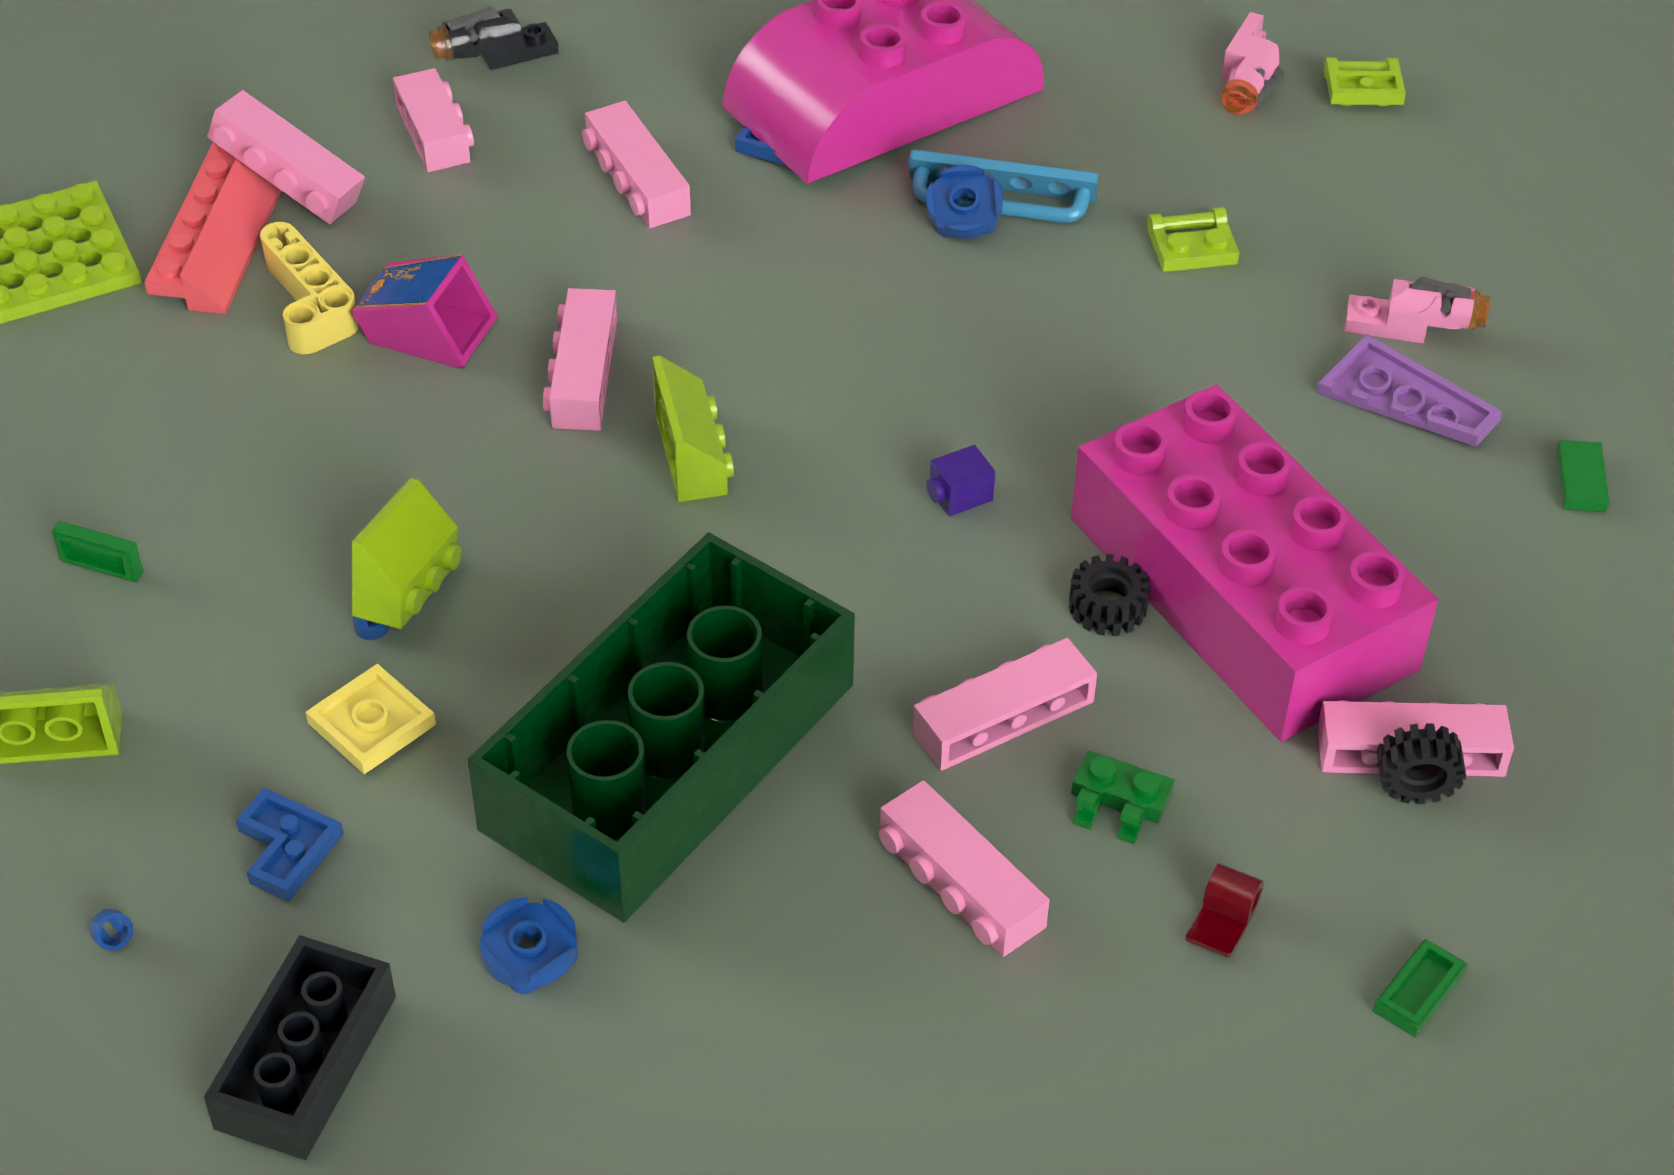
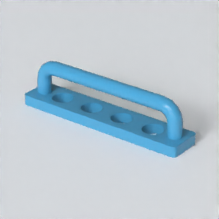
(1077, 185)

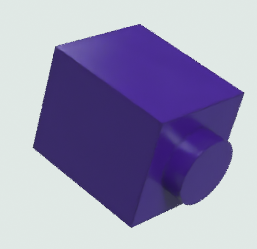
(961, 480)

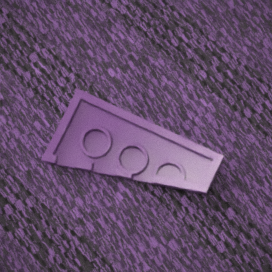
(1402, 389)

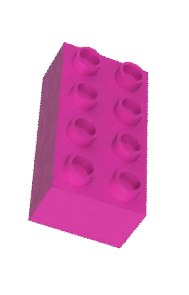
(1252, 560)

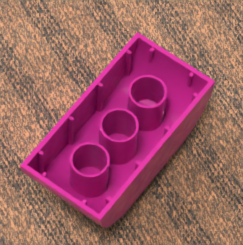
(873, 75)

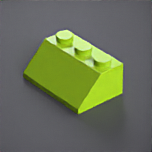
(689, 433)
(402, 557)
(59, 723)

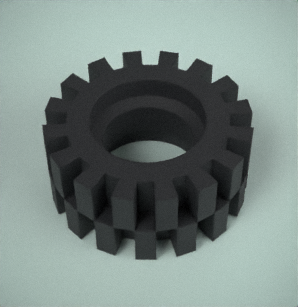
(1113, 577)
(1421, 763)

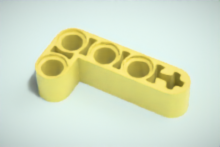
(322, 298)

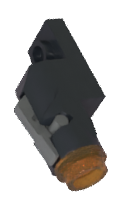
(493, 35)

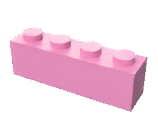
(285, 156)
(637, 164)
(582, 359)
(1003, 703)
(1353, 730)
(963, 868)

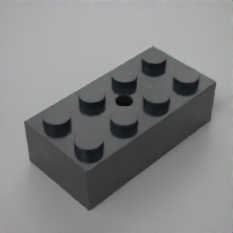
(301, 1047)

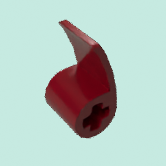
(1226, 910)

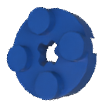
(959, 221)
(534, 966)

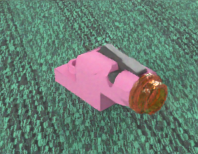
(1249, 67)
(1416, 306)

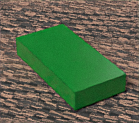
(1582, 476)
(97, 551)
(1419, 987)

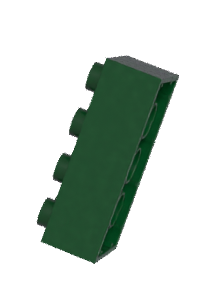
(663, 725)

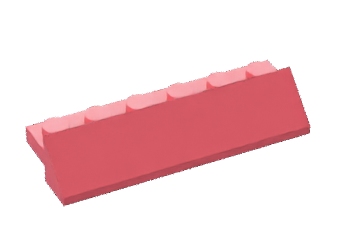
(213, 234)

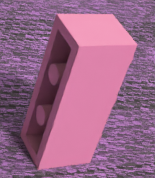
(433, 119)

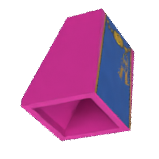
(427, 309)

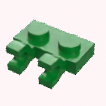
(1123, 787)

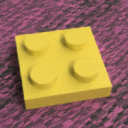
(370, 718)

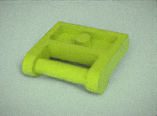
(1364, 82)
(1193, 248)

